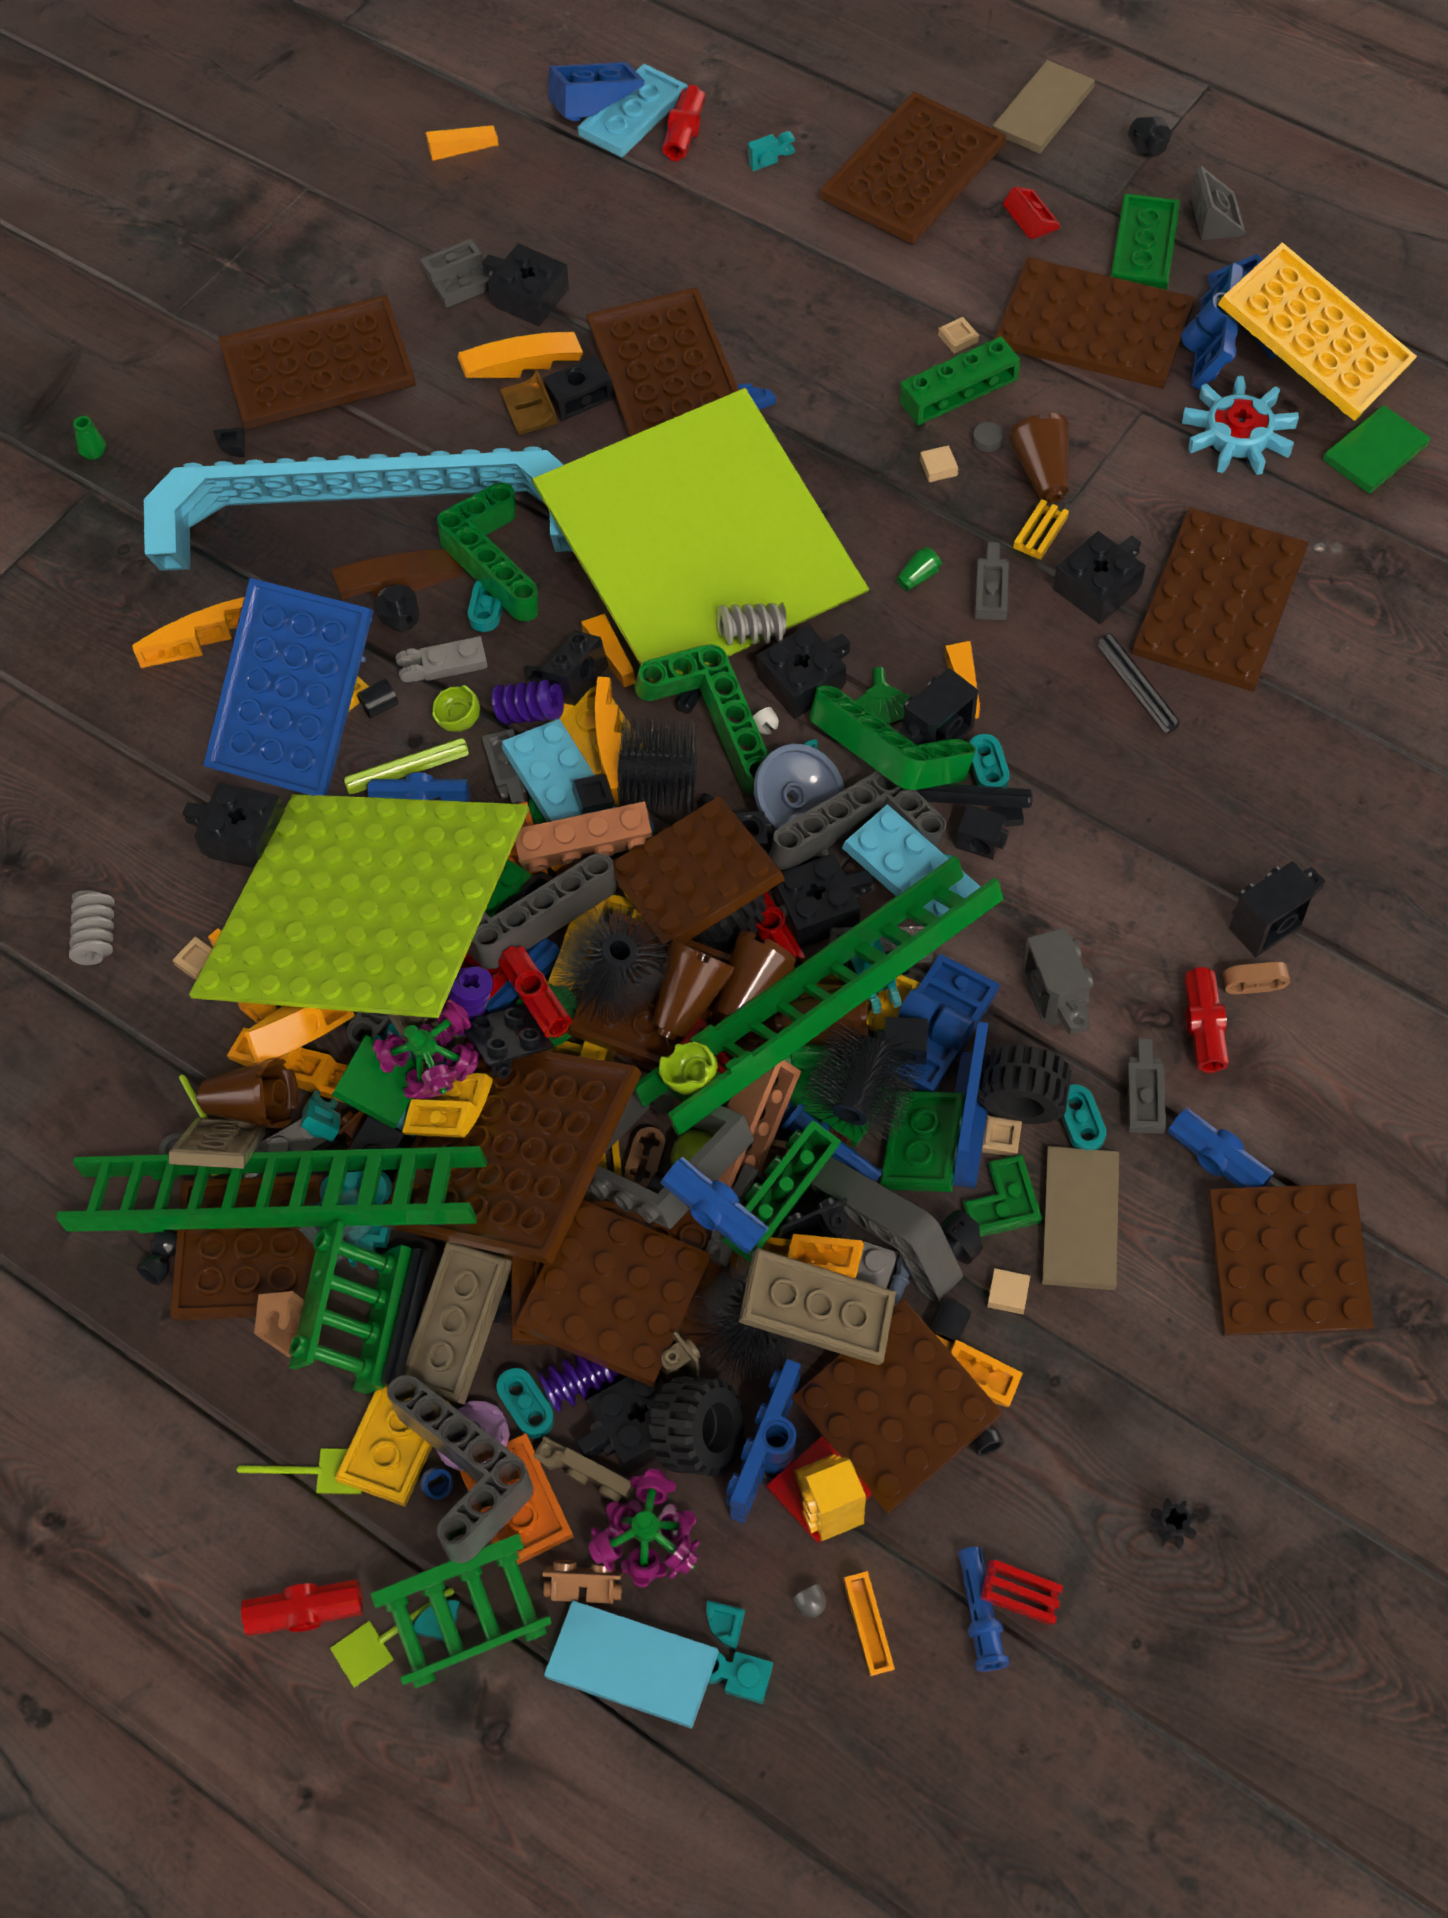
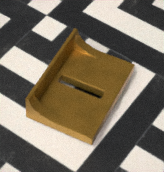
(525, 395)

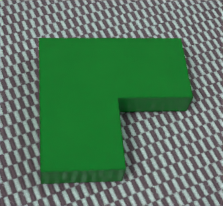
(1013, 1202)

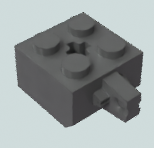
(1058, 980)

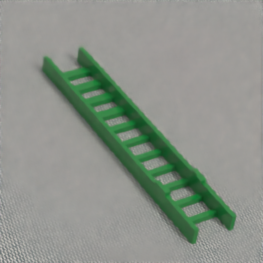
(748, 1066)
(294, 1215)

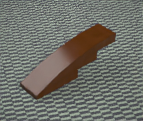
(411, 569)

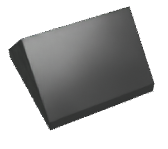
(1215, 207)

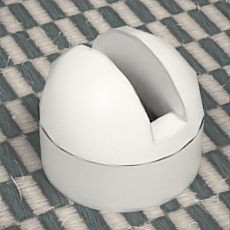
(765, 719)

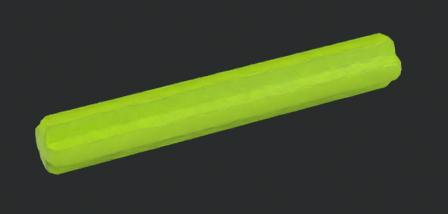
(409, 764)

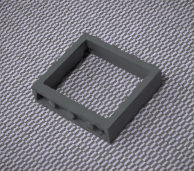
(728, 1142)

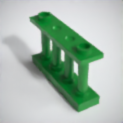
(382, 1300)
(432, 1585)

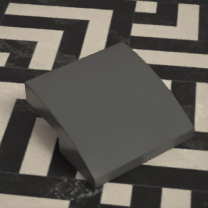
(456, 273)

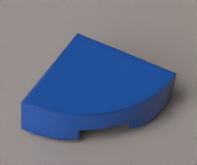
(761, 397)

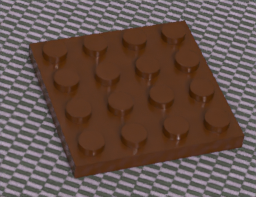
(695, 873)
(1290, 1260)
(226, 1269)
(614, 1293)
(899, 1416)

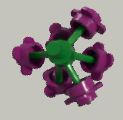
(431, 1046)
(630, 1522)

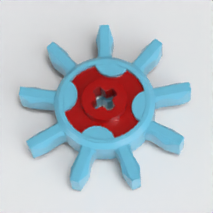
(1240, 426)

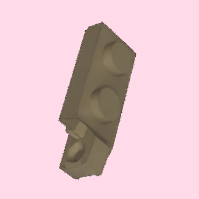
(583, 1469)

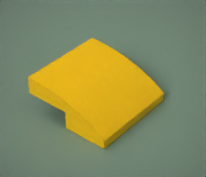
(449, 1113)

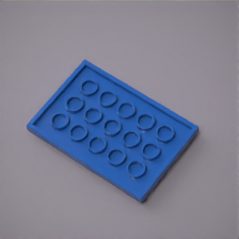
(288, 687)

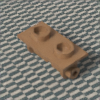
(568, 1579)

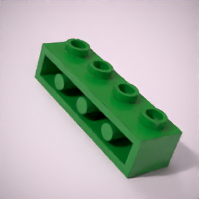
(959, 380)
(788, 1180)

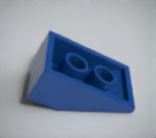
(589, 88)

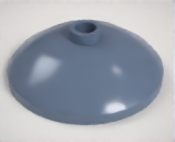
(794, 771)

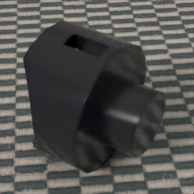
(1152, 137)
(395, 604)
(964, 1241)

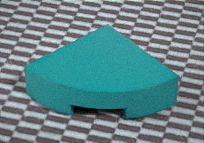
(725, 1623)
(427, 1625)

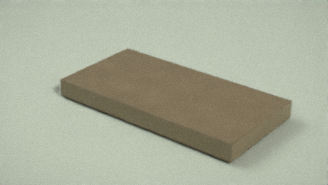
(1043, 106)
(217, 1143)
(1081, 1218)
(817, 1306)
(457, 1320)

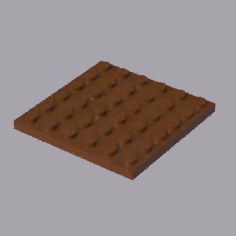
(541, 1147)

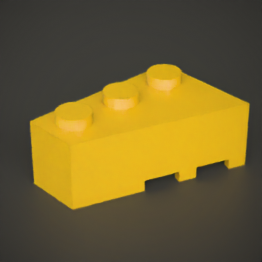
(831, 1496)

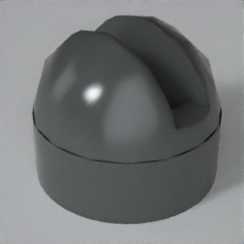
(811, 1601)

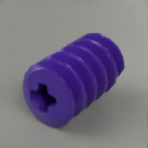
(527, 702)
(472, 990)
(574, 1381)

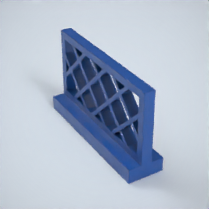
(974, 1115)

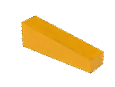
(460, 141)
(615, 655)
(960, 660)
(868, 1623)

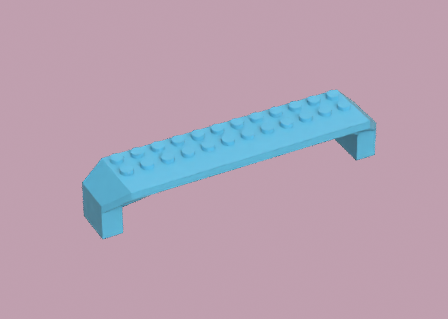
(198, 491)

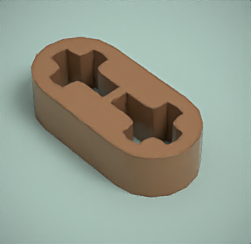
(1256, 978)
(637, 1155)

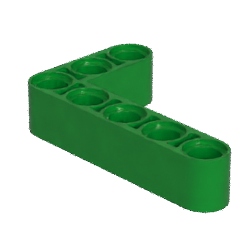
(464, 537)
(719, 705)
(885, 748)

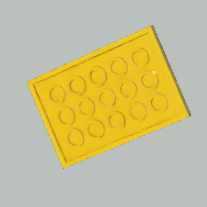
(1317, 331)

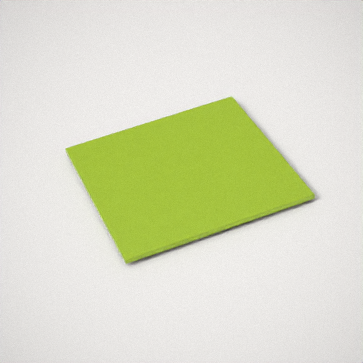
(698, 522)
(362, 905)

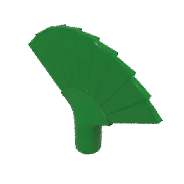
(884, 699)

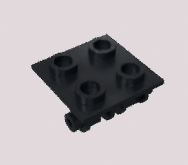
(506, 1037)
(826, 1221)

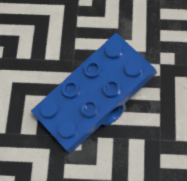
(1213, 331)
(953, 1003)
(771, 1429)

